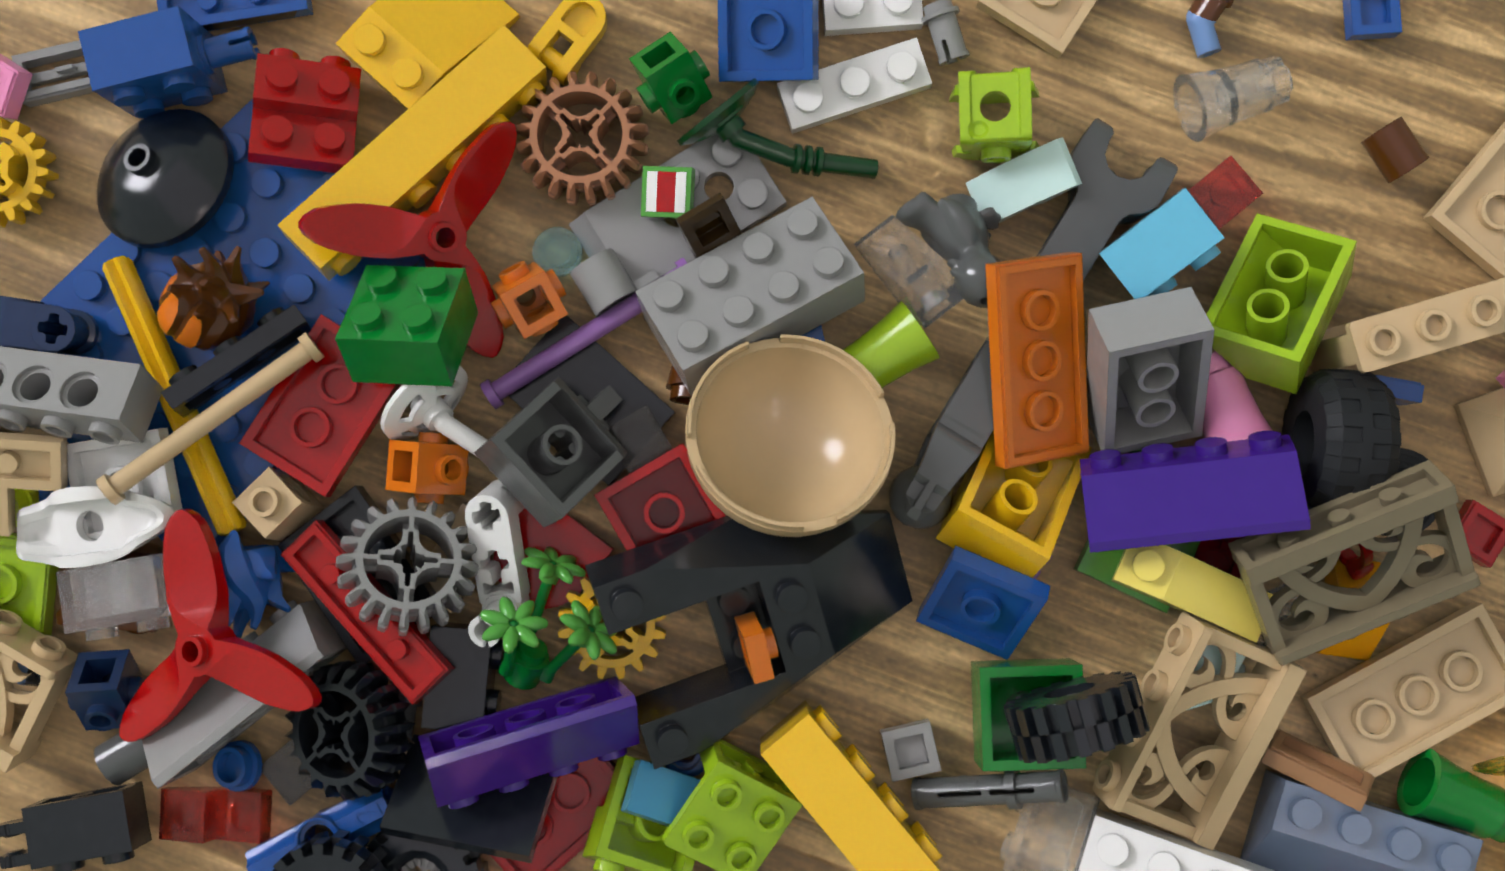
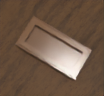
(1318, 770)

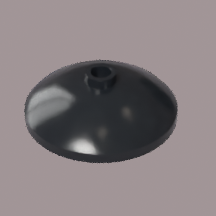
(164, 178)

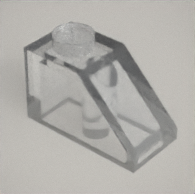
(910, 270)

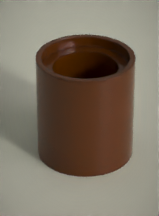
(1395, 150)

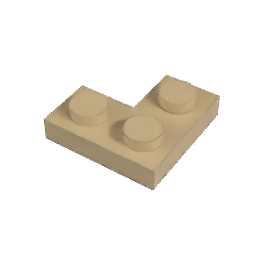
(29, 464)

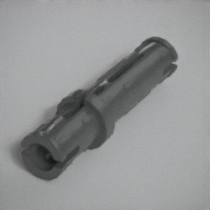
(994, 789)

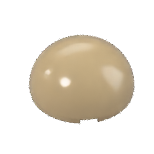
(789, 435)

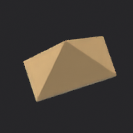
(1484, 429)

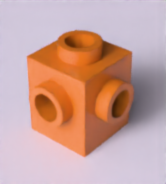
(537, 314)
(427, 467)

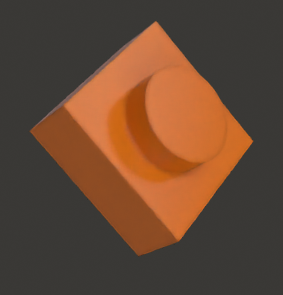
(757, 647)

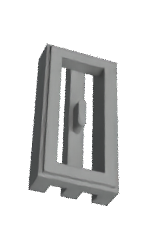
(59, 91)

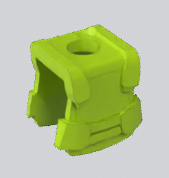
(999, 139)

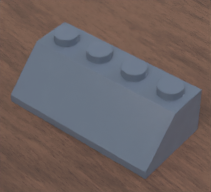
(1312, 832)

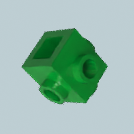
(671, 78)

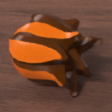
(208, 300)

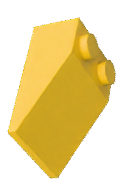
(418, 42)
(1012, 512)

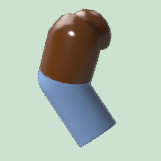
(1201, 21)

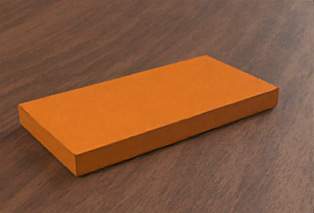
(1037, 358)

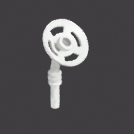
(432, 411)

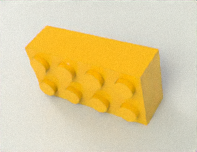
(842, 798)

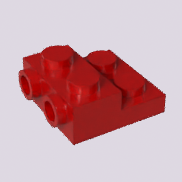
(304, 111)

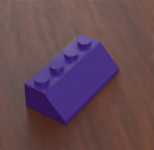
(1193, 492)
(530, 741)

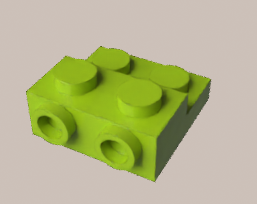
(627, 841)

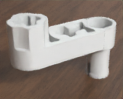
(493, 527)

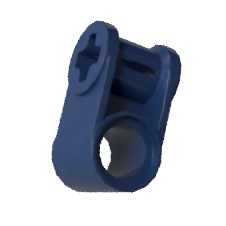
(40, 327)

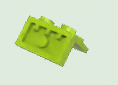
(732, 812)

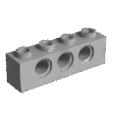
(76, 395)

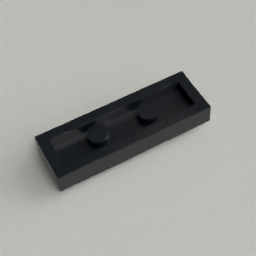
(235, 360)

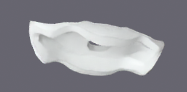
(55, 535)

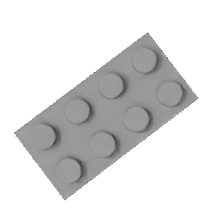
(752, 289)

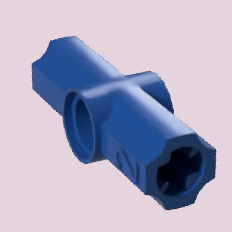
(357, 816)

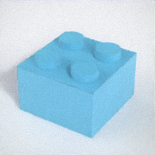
(1162, 246)

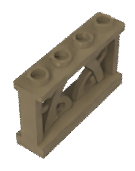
(1393, 591)

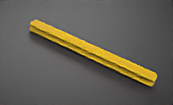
(162, 365)

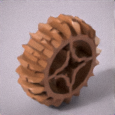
(554, 108)

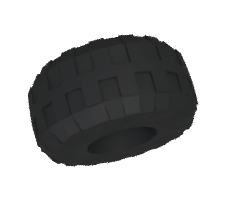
(1343, 433)

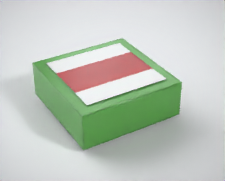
(667, 191)

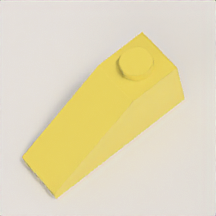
(1189, 587)

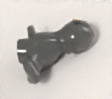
(958, 235)

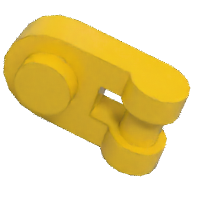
(579, 23)

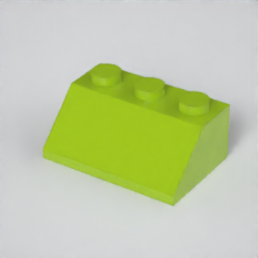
(1279, 300)

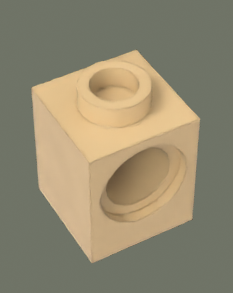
(277, 504)

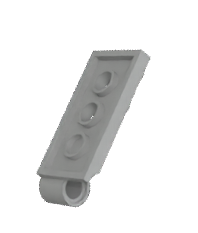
(637, 250)

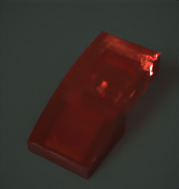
(1225, 192)
(215, 814)

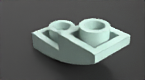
(1026, 180)

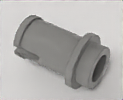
(945, 31)

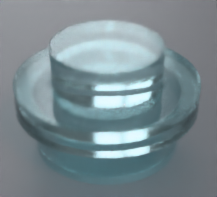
(557, 250)

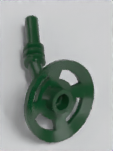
(728, 126)

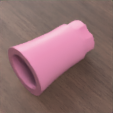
(1230, 404)

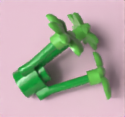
(527, 656)

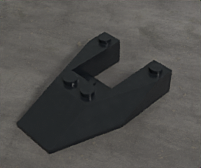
(810, 590)

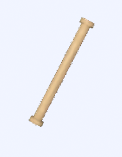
(116, 485)

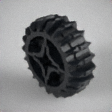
(355, 734)

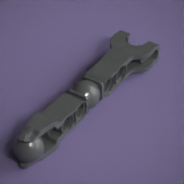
(923, 492)

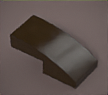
(708, 225)

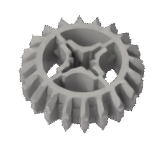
(388, 566)

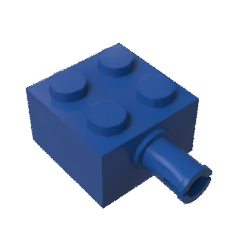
(161, 60)

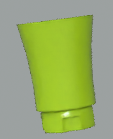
(893, 346)

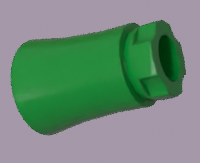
(1450, 795)

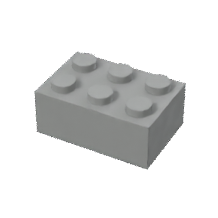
(1148, 370)

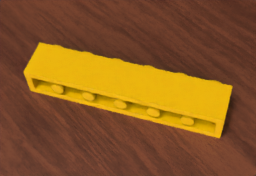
(426, 140)

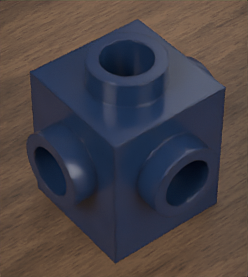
(103, 687)

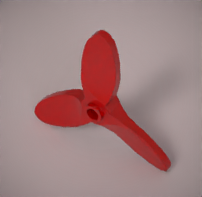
(395, 233)
(205, 642)

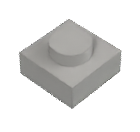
(910, 750)

